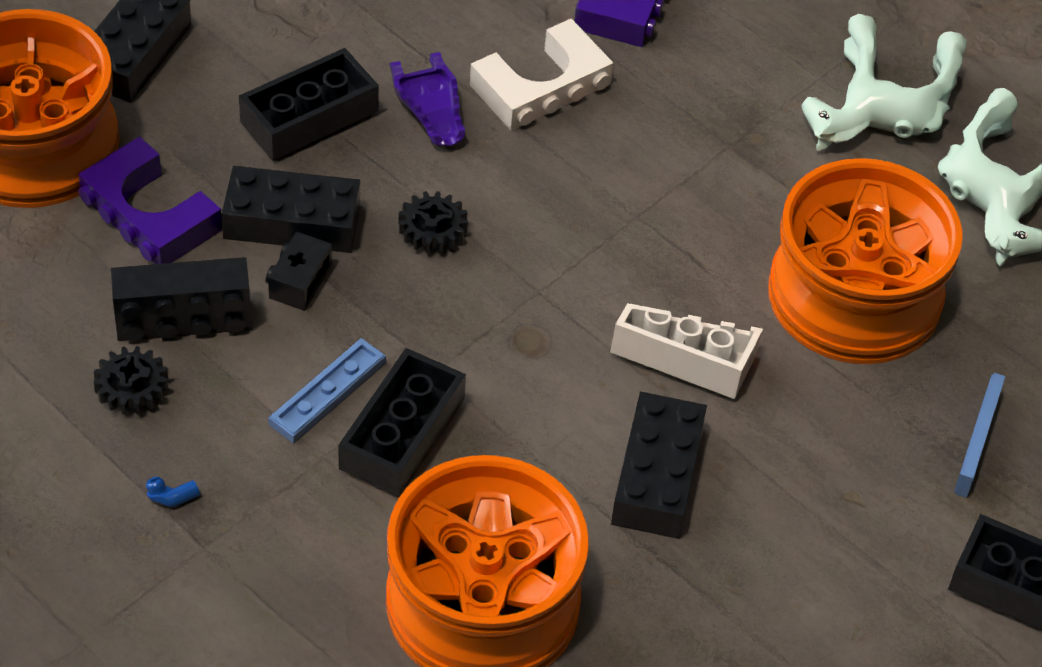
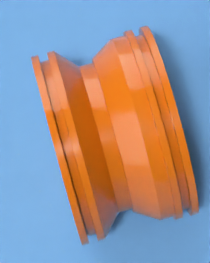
(51, 106)
(874, 263)
(490, 514)

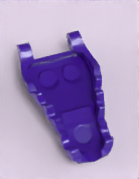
(432, 98)

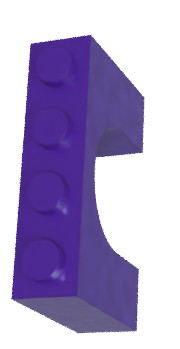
(619, 19)
(158, 235)

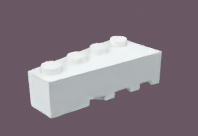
(686, 347)

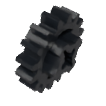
(433, 222)
(130, 380)

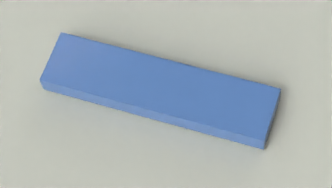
(327, 390)
(979, 435)

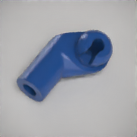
(169, 496)

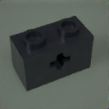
(299, 270)

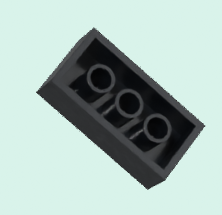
(140, 38)
(309, 103)
(275, 204)
(181, 299)
(402, 422)
(659, 465)
(1002, 570)

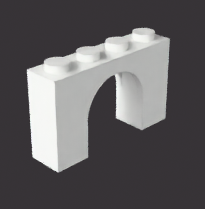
(522, 100)

